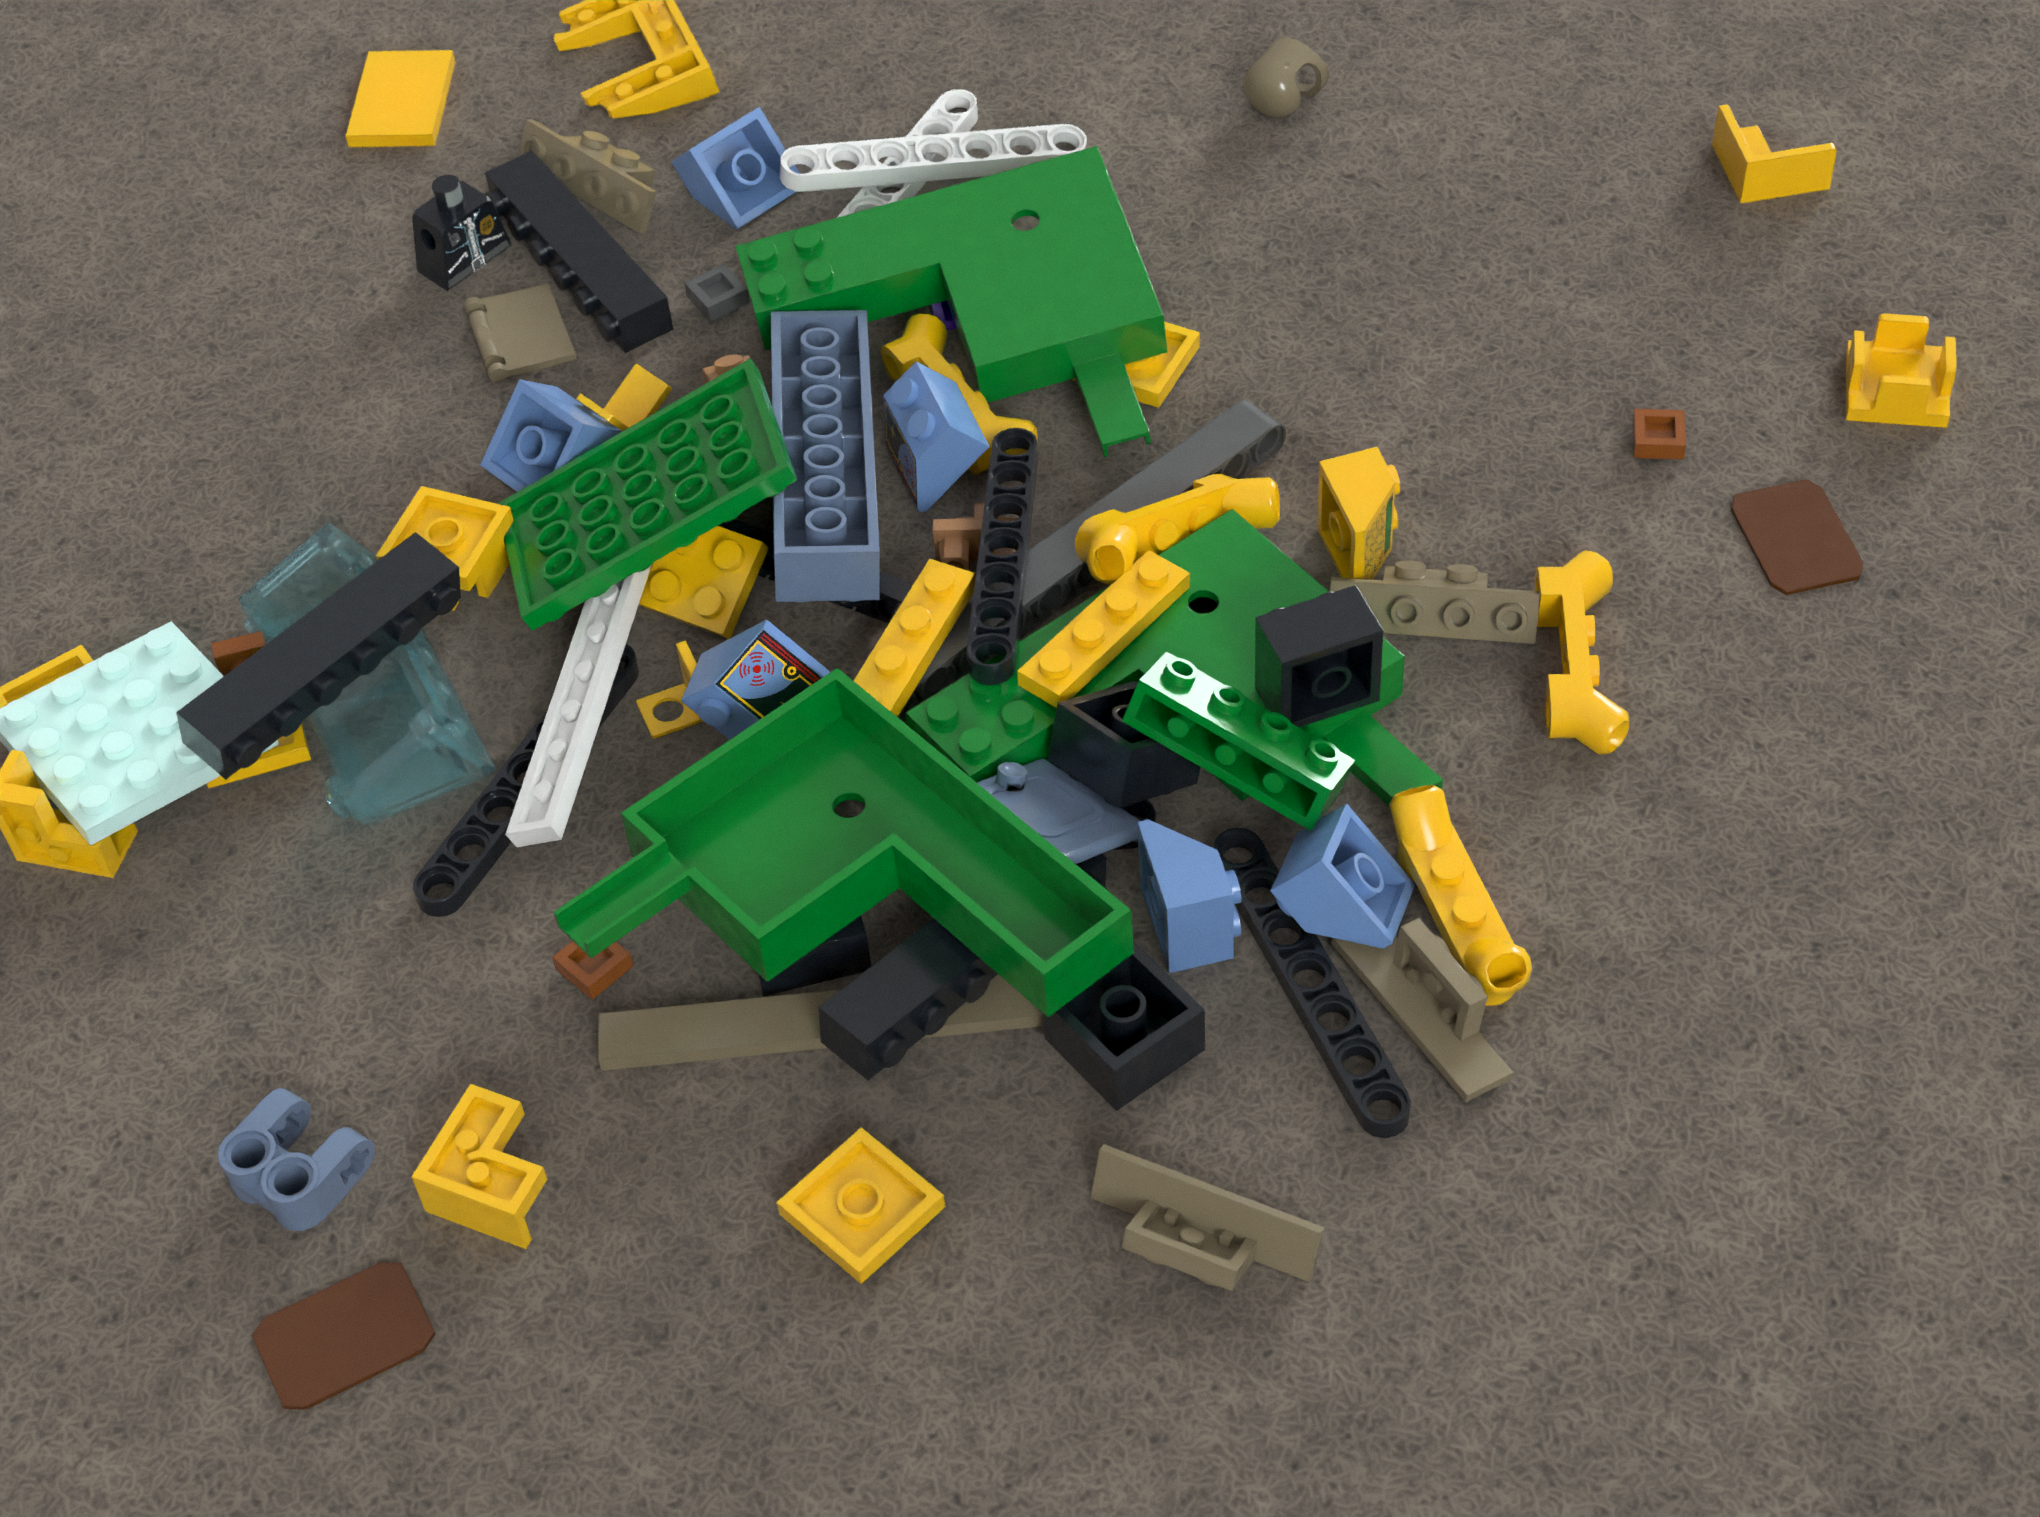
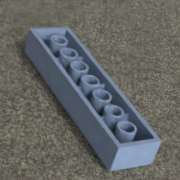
(824, 411)

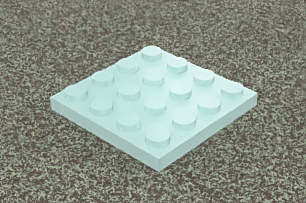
(111, 734)

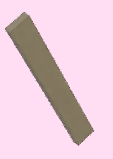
(770, 1026)

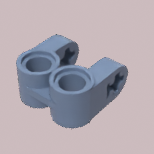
(278, 1174)

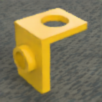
(633, 401)
(647, 704)

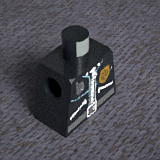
(456, 232)

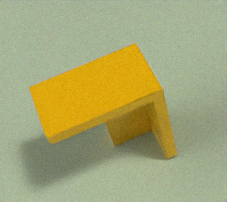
(1766, 174)
(44, 834)
(469, 1175)

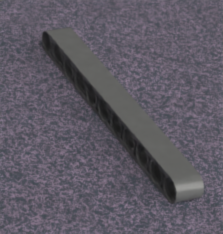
(1055, 574)

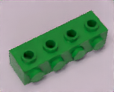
(1238, 740)

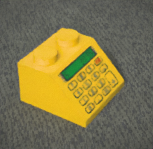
(1357, 511)

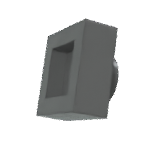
(717, 292)

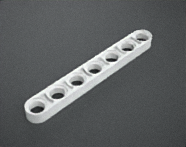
(934, 121)
(916, 168)

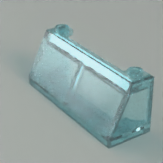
(390, 732)

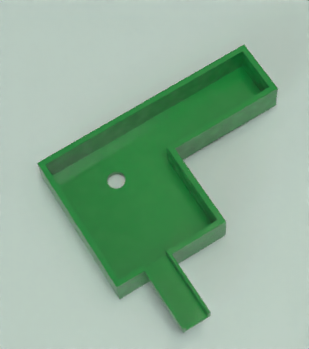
(1023, 302)
(1247, 577)
(777, 872)

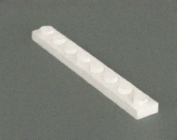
(575, 714)

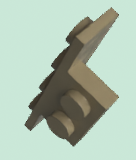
(596, 172)
(1447, 604)
(1433, 1004)
(1201, 1225)

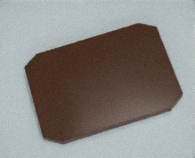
(1796, 537)
(343, 1335)

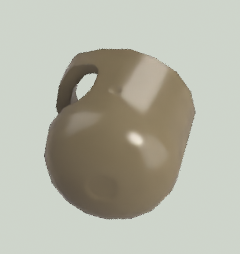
(1271, 78)

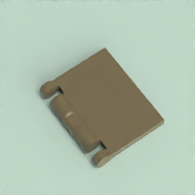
(519, 330)

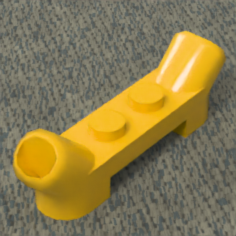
(925, 343)
(1118, 539)
(1571, 702)
(1455, 894)

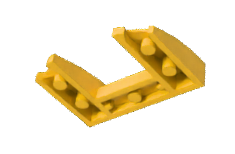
(671, 80)

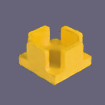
(1898, 375)
(461, 529)

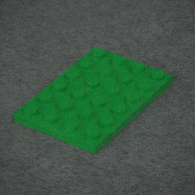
(645, 494)

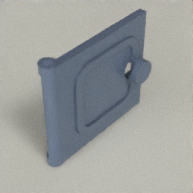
(1062, 809)

